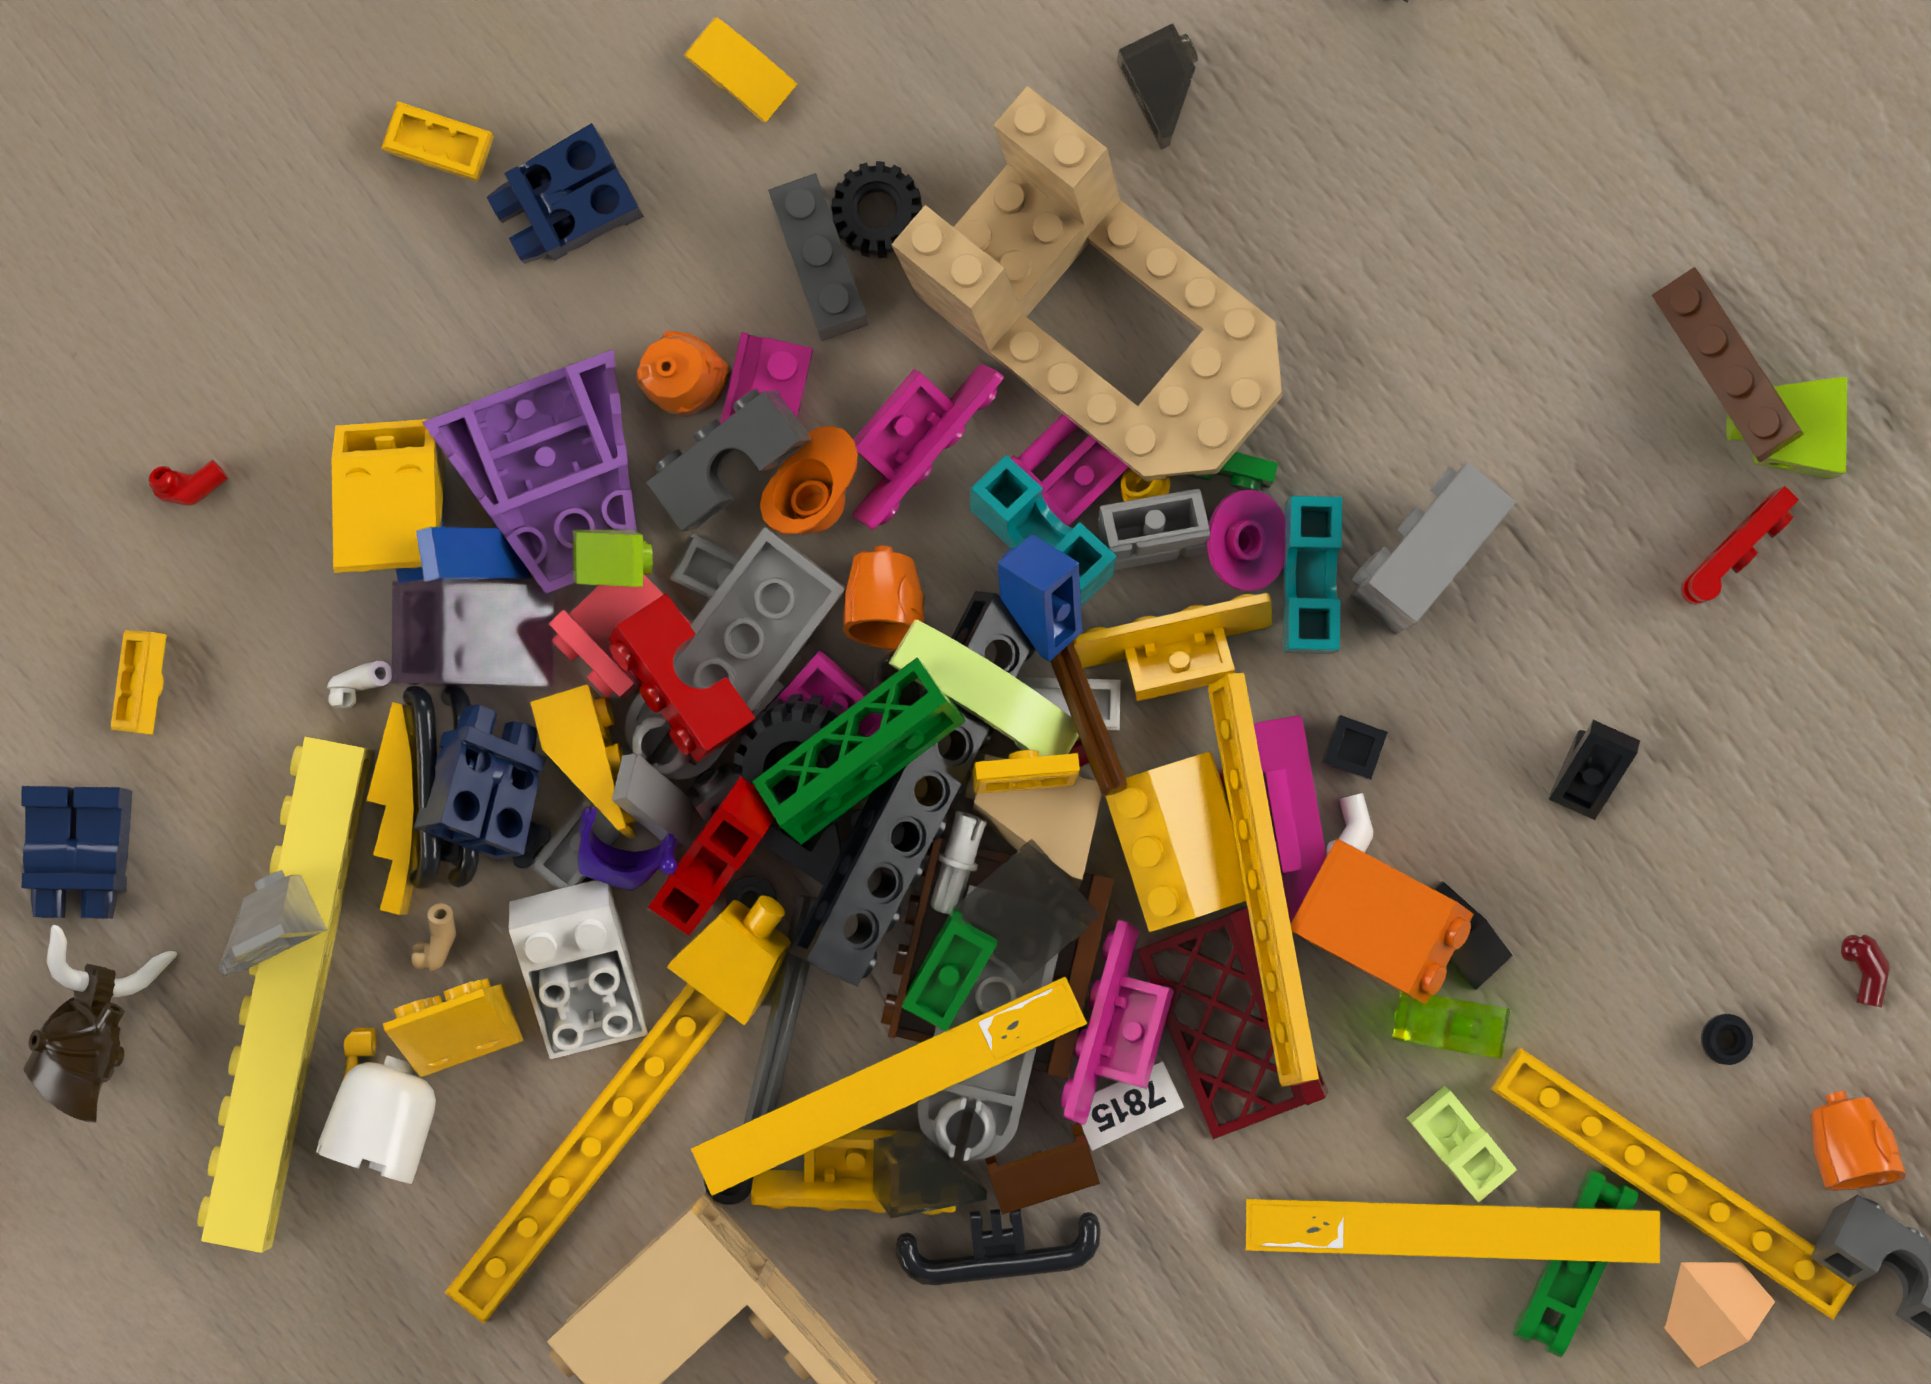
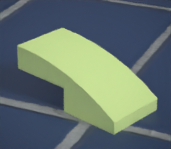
(1461, 1143)

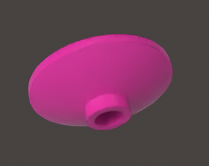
(1261, 535)

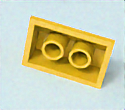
(1178, 841)

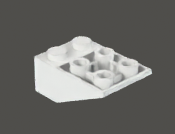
(577, 968)

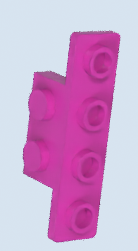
(911, 434)
(1291, 805)
(1122, 1027)

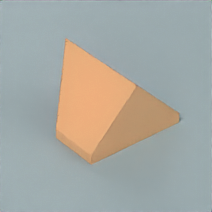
(1715, 1309)

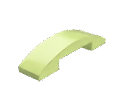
(988, 691)

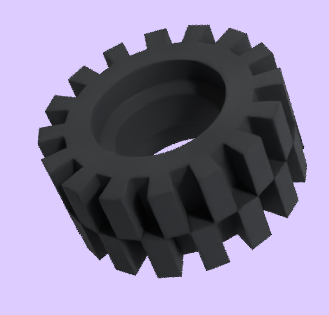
(858, 185)

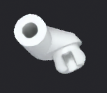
(1357, 821)

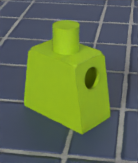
(1822, 416)

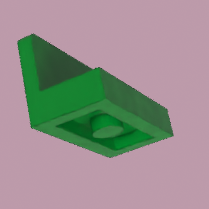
(948, 971)

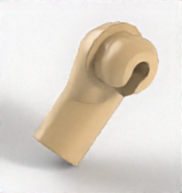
(442, 936)

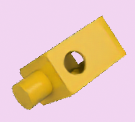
(736, 957)

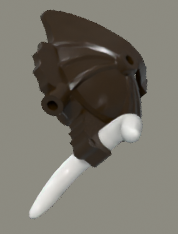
(81, 1037)

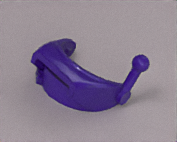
(617, 866)

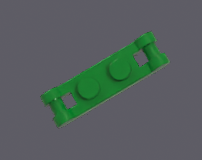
(1569, 1284)

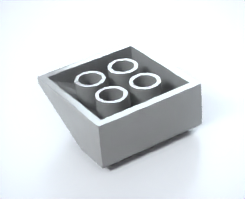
(1435, 547)

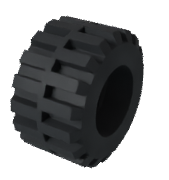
(779, 724)

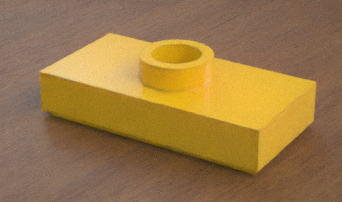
(437, 141)
(138, 682)
(1025, 772)

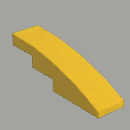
(396, 787)

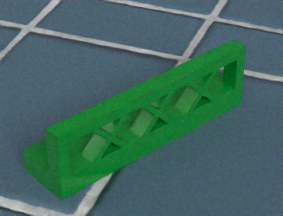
(866, 765)

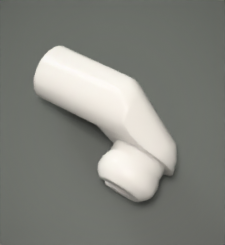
(360, 678)

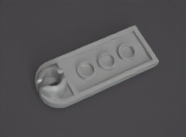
(744, 634)
(996, 1093)

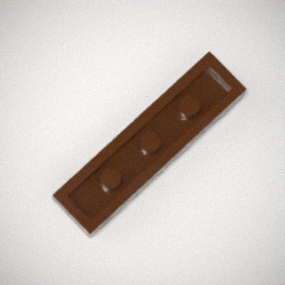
(1727, 364)

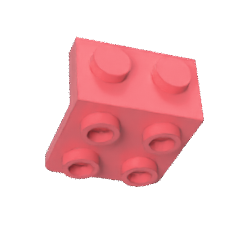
(588, 629)

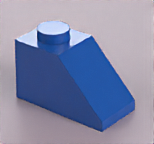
(1042, 594)

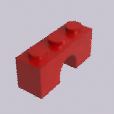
(699, 717)
(713, 857)

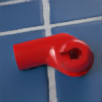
(186, 488)

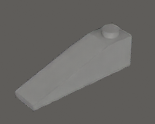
(271, 922)

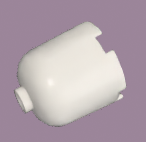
(380, 1118)

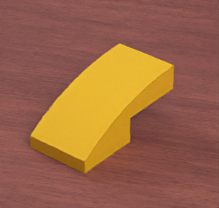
(740, 69)

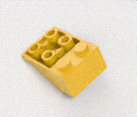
(382, 492)
(464, 1027)

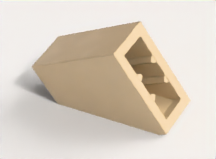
(1055, 818)

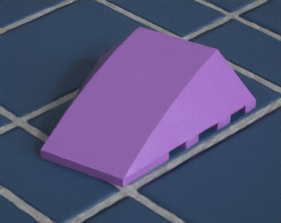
(545, 461)

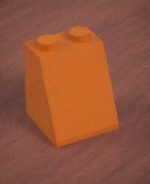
(1382, 922)

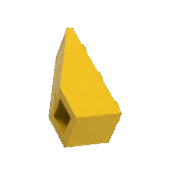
(578, 740)

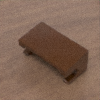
(1043, 1174)

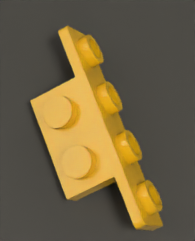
(1178, 648)
(832, 1177)

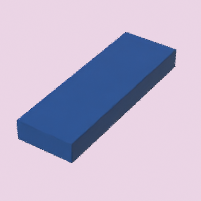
(468, 555)

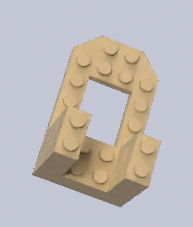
(1025, 236)
(682, 1295)

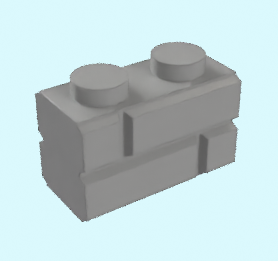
(1155, 528)

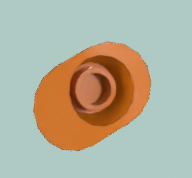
(811, 484)

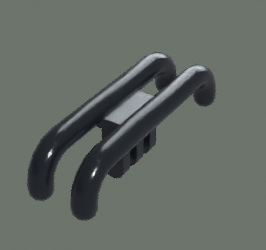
(426, 761)
(999, 1253)

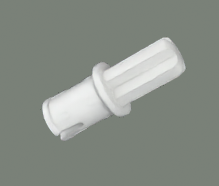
(957, 861)

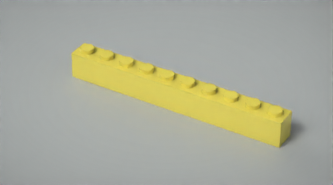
(284, 1003)

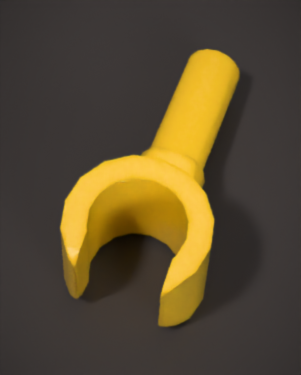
(359, 1043)

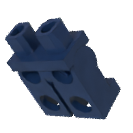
(567, 195)
(484, 785)
(75, 844)

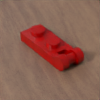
(1737, 549)

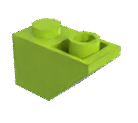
(611, 557)

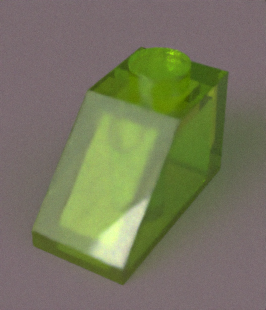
(1452, 1025)

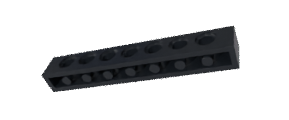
(870, 844)

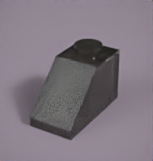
(1160, 76)
(919, 1177)

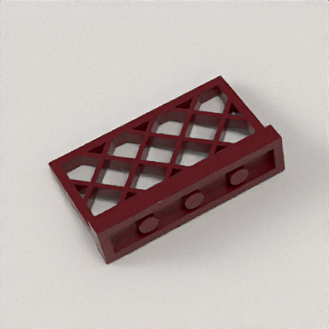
(1241, 936)

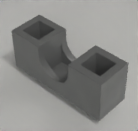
(818, 257)
(692, 482)
(1864, 1237)

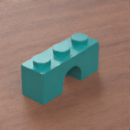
(1014, 509)
(1310, 575)

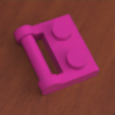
(1078, 478)

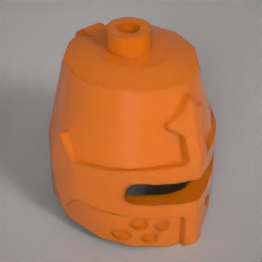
(682, 374)
(881, 592)
(1854, 1144)

